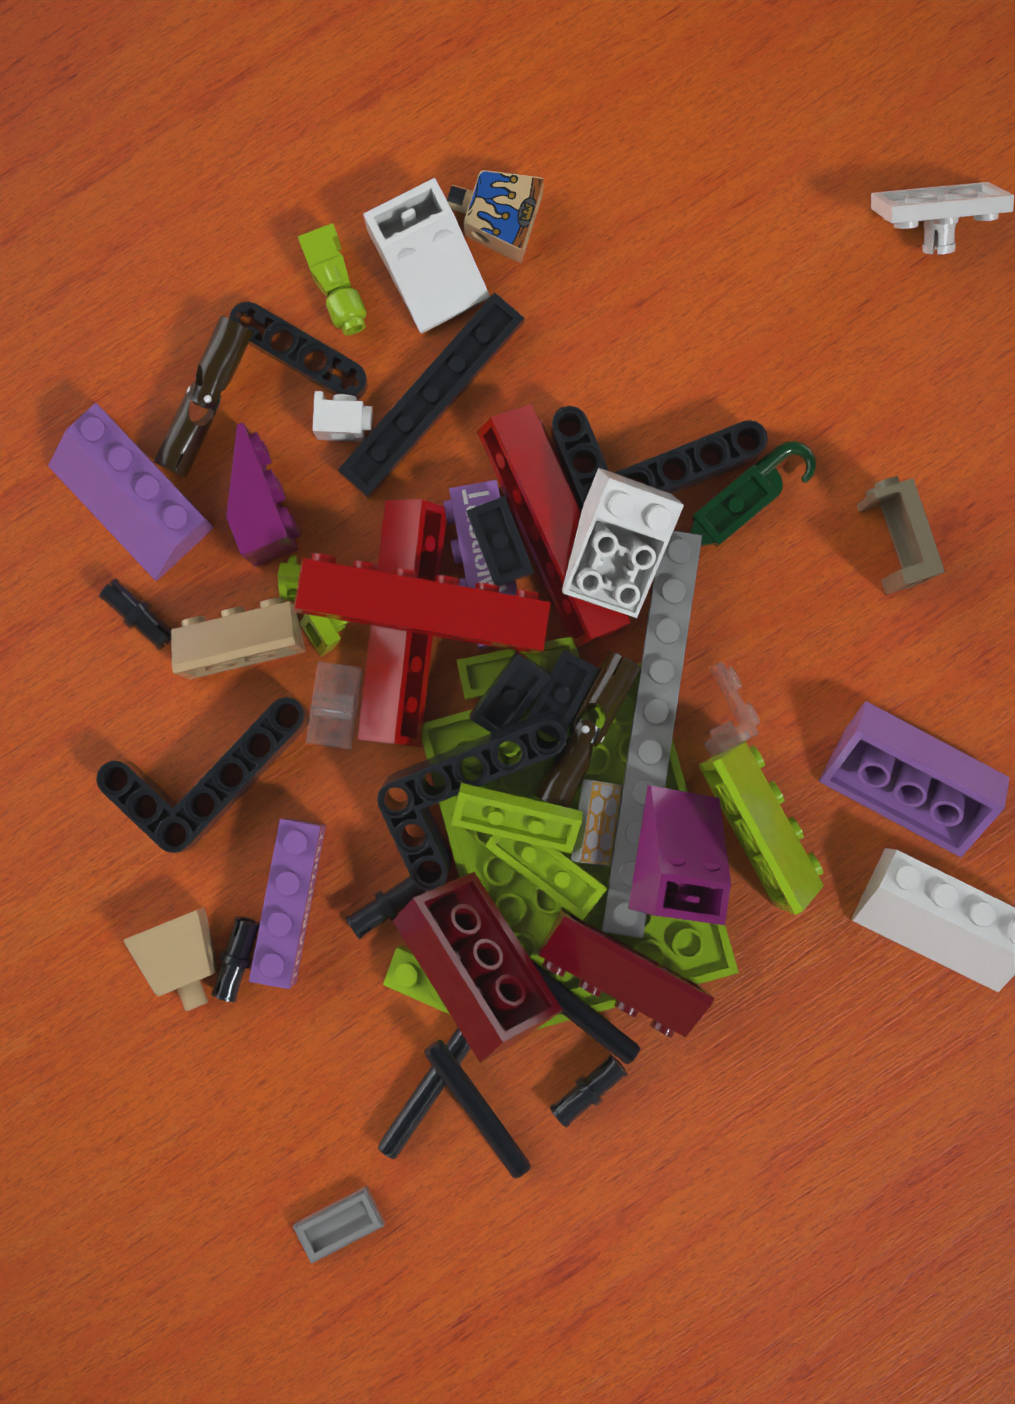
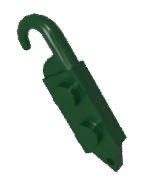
(748, 494)

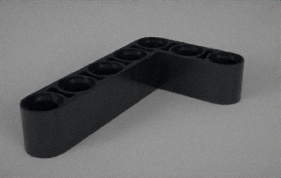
(651, 470)
(450, 766)
(212, 783)

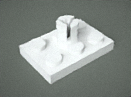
(941, 209)

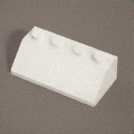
(940, 918)

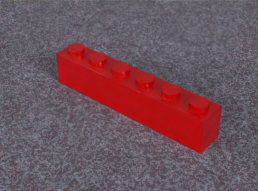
(545, 513)
(421, 605)
(395, 658)

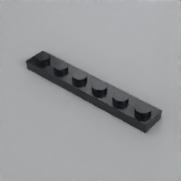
(431, 395)

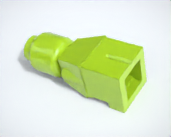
(331, 276)

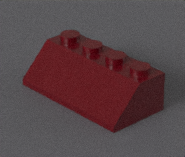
(476, 965)
(624, 974)

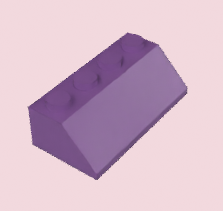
(127, 492)
(915, 780)

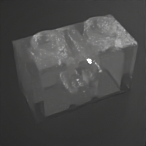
(334, 705)

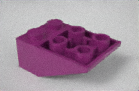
(254, 506)
(681, 858)

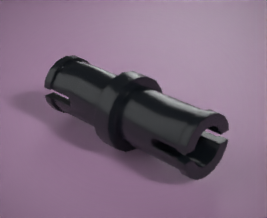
(136, 613)
(383, 907)
(235, 959)
(588, 1090)

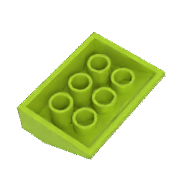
(763, 828)

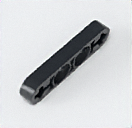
(301, 347)

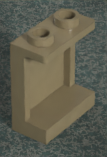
(908, 532)

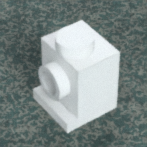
(341, 418)

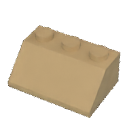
(236, 639)

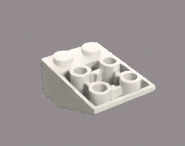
(426, 255)
(620, 542)

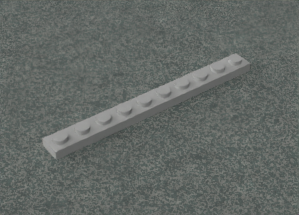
(652, 719)

